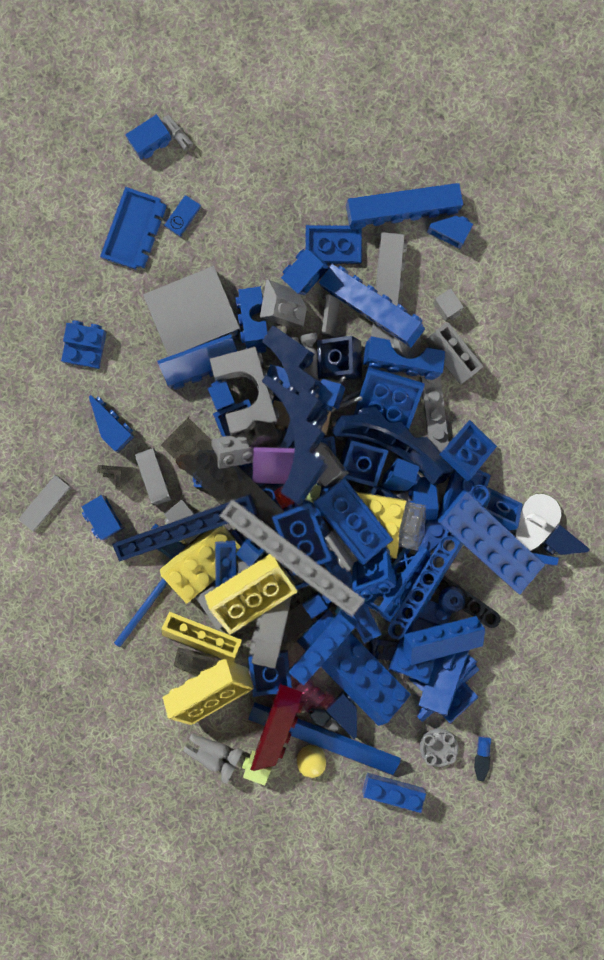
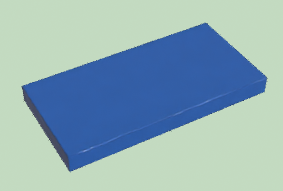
(353, 521)

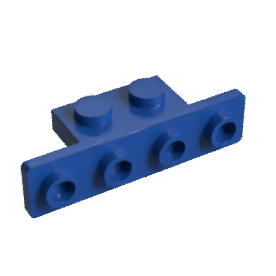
(462, 699)

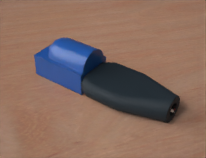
(482, 759)

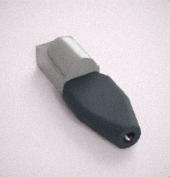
(324, 719)

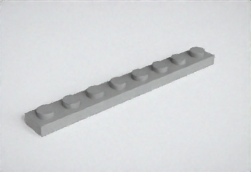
(292, 557)

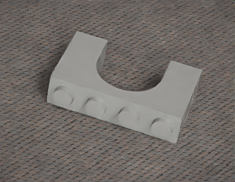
(247, 365)

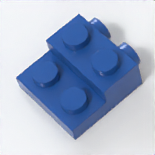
(83, 344)
(374, 576)

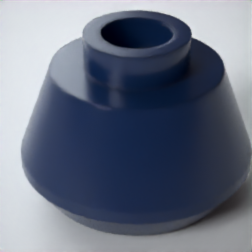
(451, 593)

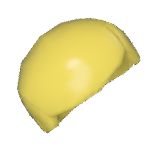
(311, 761)

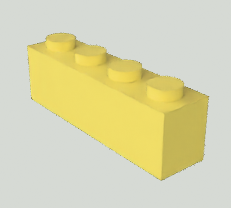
(201, 637)

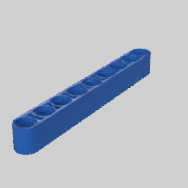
(438, 574)

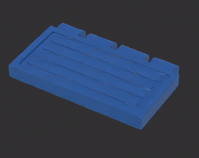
(131, 229)

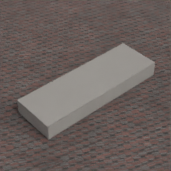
(44, 503)

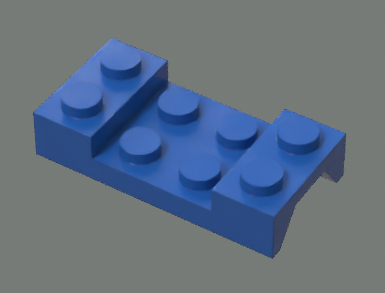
(431, 616)

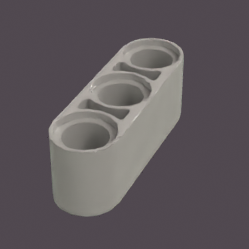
(152, 477)

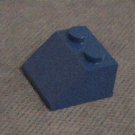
(339, 358)

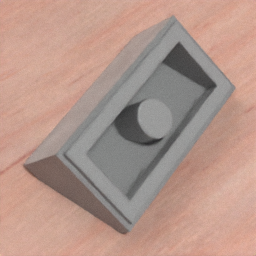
(330, 316)

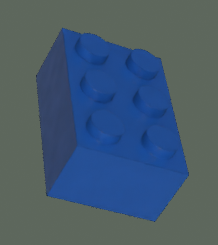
(303, 532)

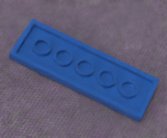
(491, 542)

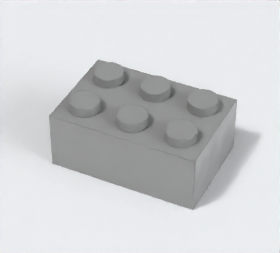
(269, 635)

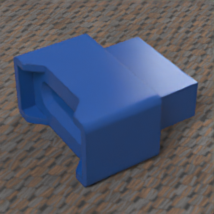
(316, 604)

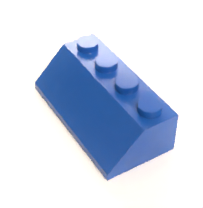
(194, 362)

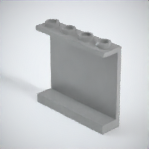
(192, 311)

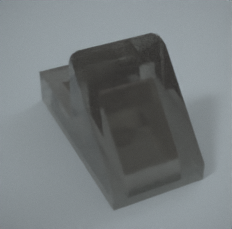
(123, 474)

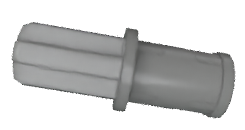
(176, 132)

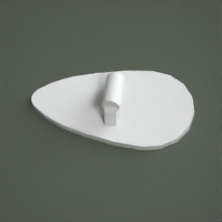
(537, 520)

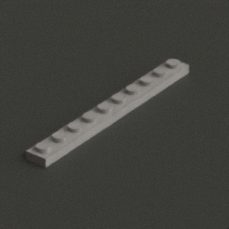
(437, 431)

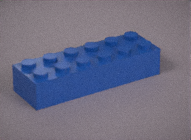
(359, 674)

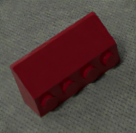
(277, 728)

